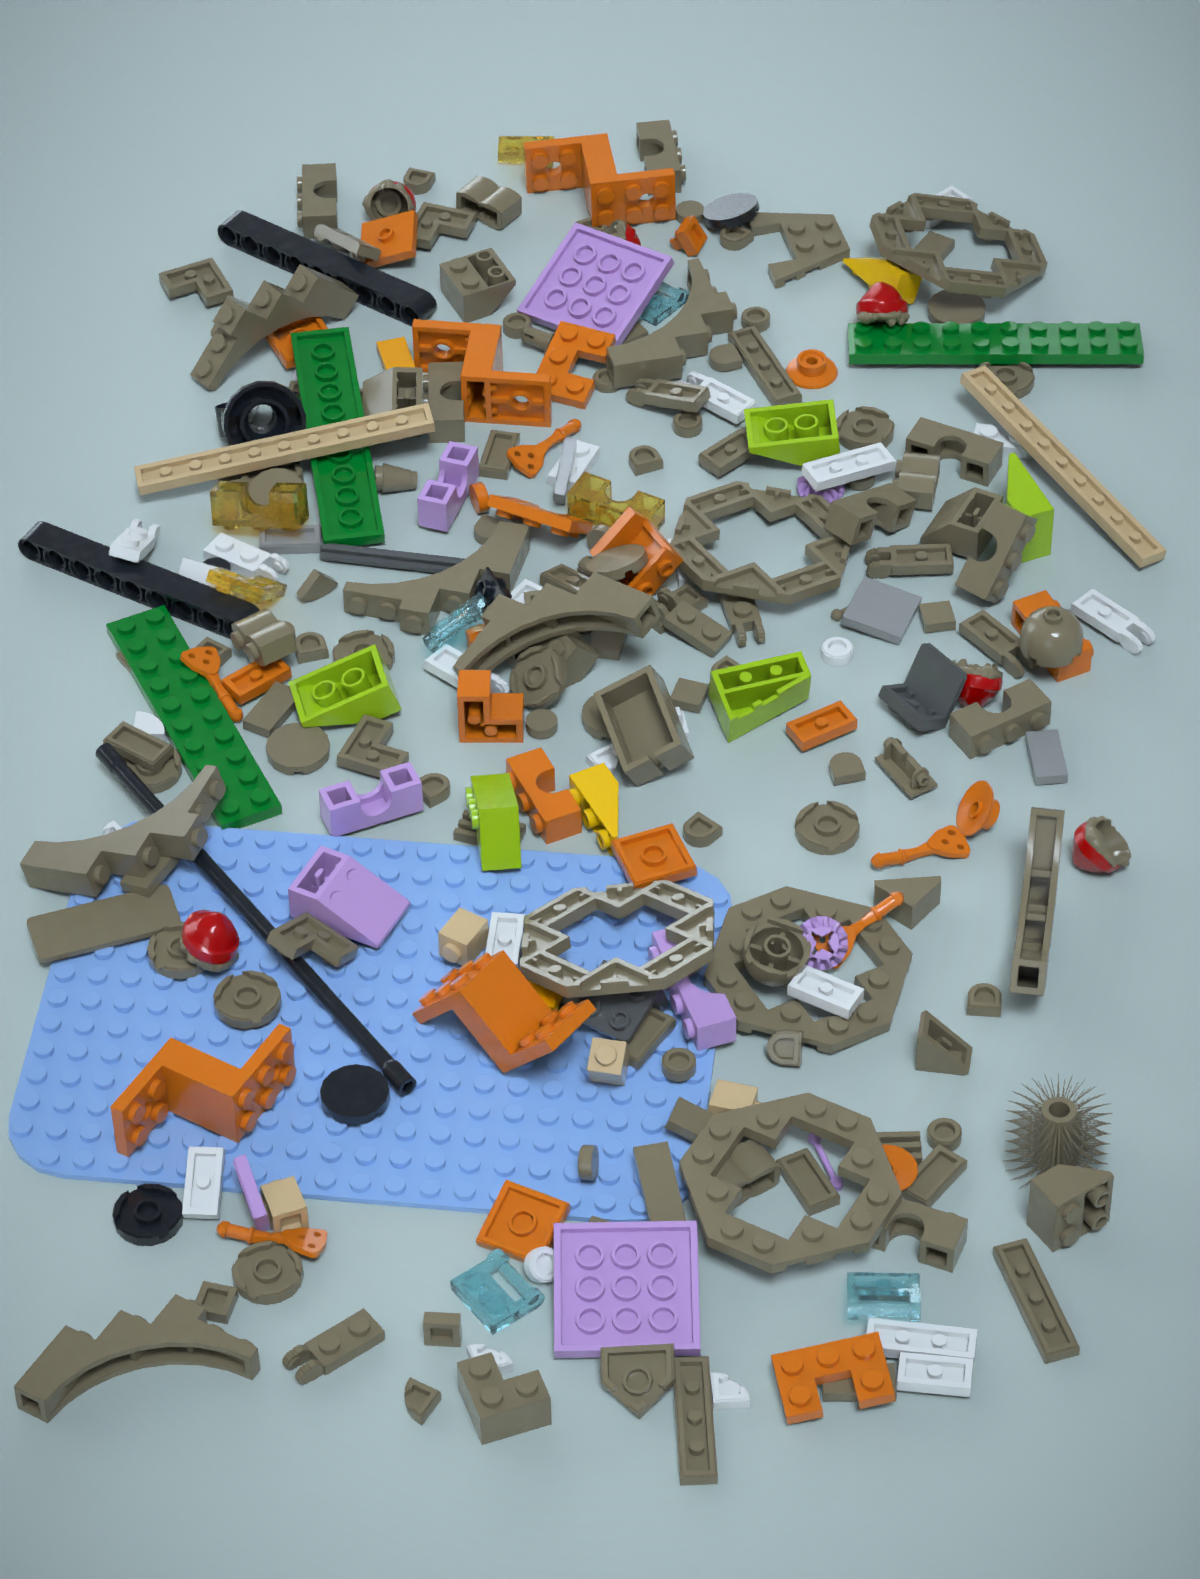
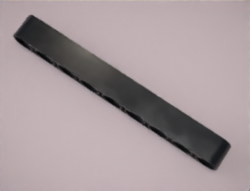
(289, 250)
(135, 581)

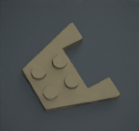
(810, 238)

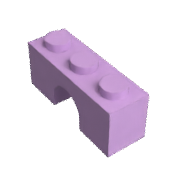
(443, 498)
(394, 797)

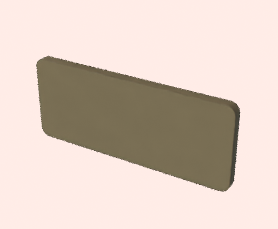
(101, 924)

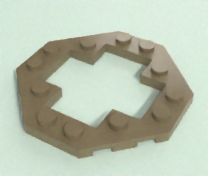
(911, 216)
(750, 581)
(544, 941)
(833, 1033)
(812, 1239)

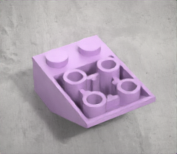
(346, 897)

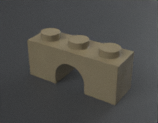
(659, 149)
(317, 197)
(445, 401)
(978, 454)
(857, 514)
(1012, 532)
(980, 731)
(940, 1233)

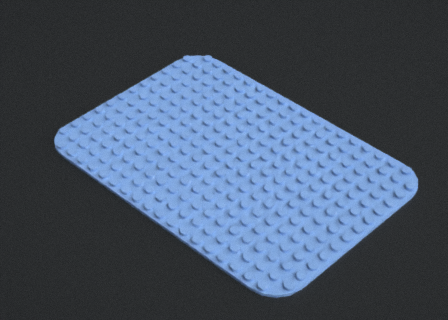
(429, 1149)

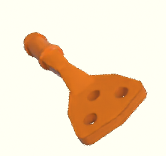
(537, 452)
(207, 662)
(944, 842)
(876, 913)
(303, 1240)

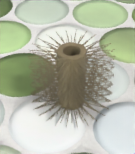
(1056, 1131)

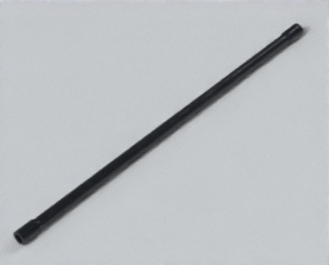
(391, 1068)

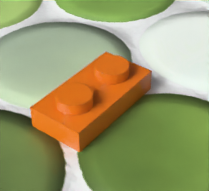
(255, 680)
(821, 725)

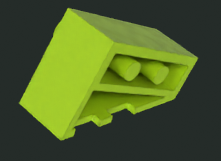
(758, 692)
(496, 820)

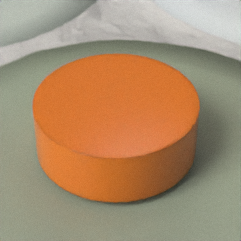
(479, 497)

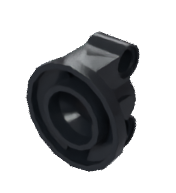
(286, 408)

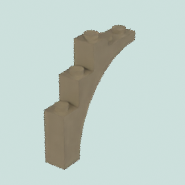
(271, 308)
(685, 336)
(421, 600)
(555, 612)
(172, 831)
(1037, 902)
(127, 1344)

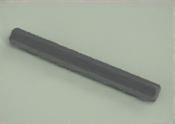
(387, 558)

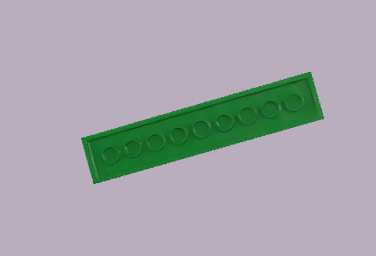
(995, 343)
(345, 479)
(193, 716)

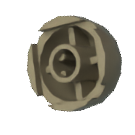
(1051, 637)
(775, 952)

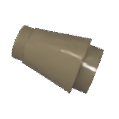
(393, 478)

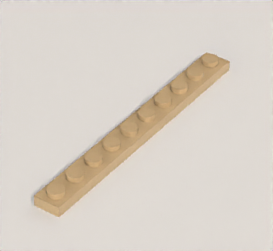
(284, 449)
(1063, 467)

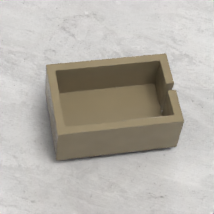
(643, 725)

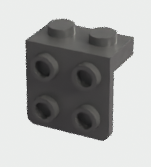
(928, 690)
(623, 1013)

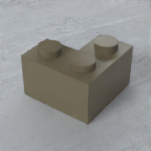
(502, 1406)

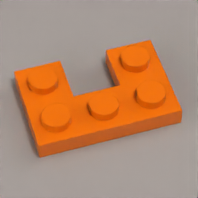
(561, 356)
(534, 516)
(853, 1357)

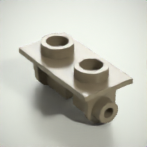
(904, 768)

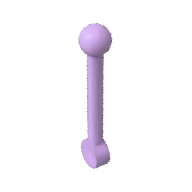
(836, 1181)

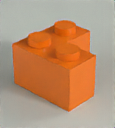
(487, 715)

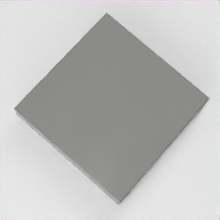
(881, 610)

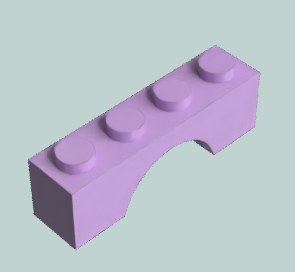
(705, 1015)

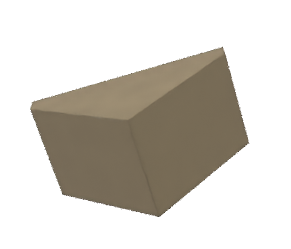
(919, 893)
(940, 1048)

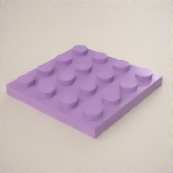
(596, 283)
(625, 1286)

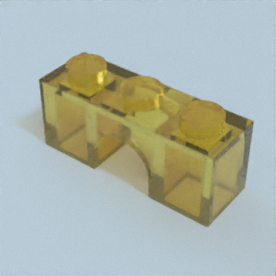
(592, 501)
(235, 508)

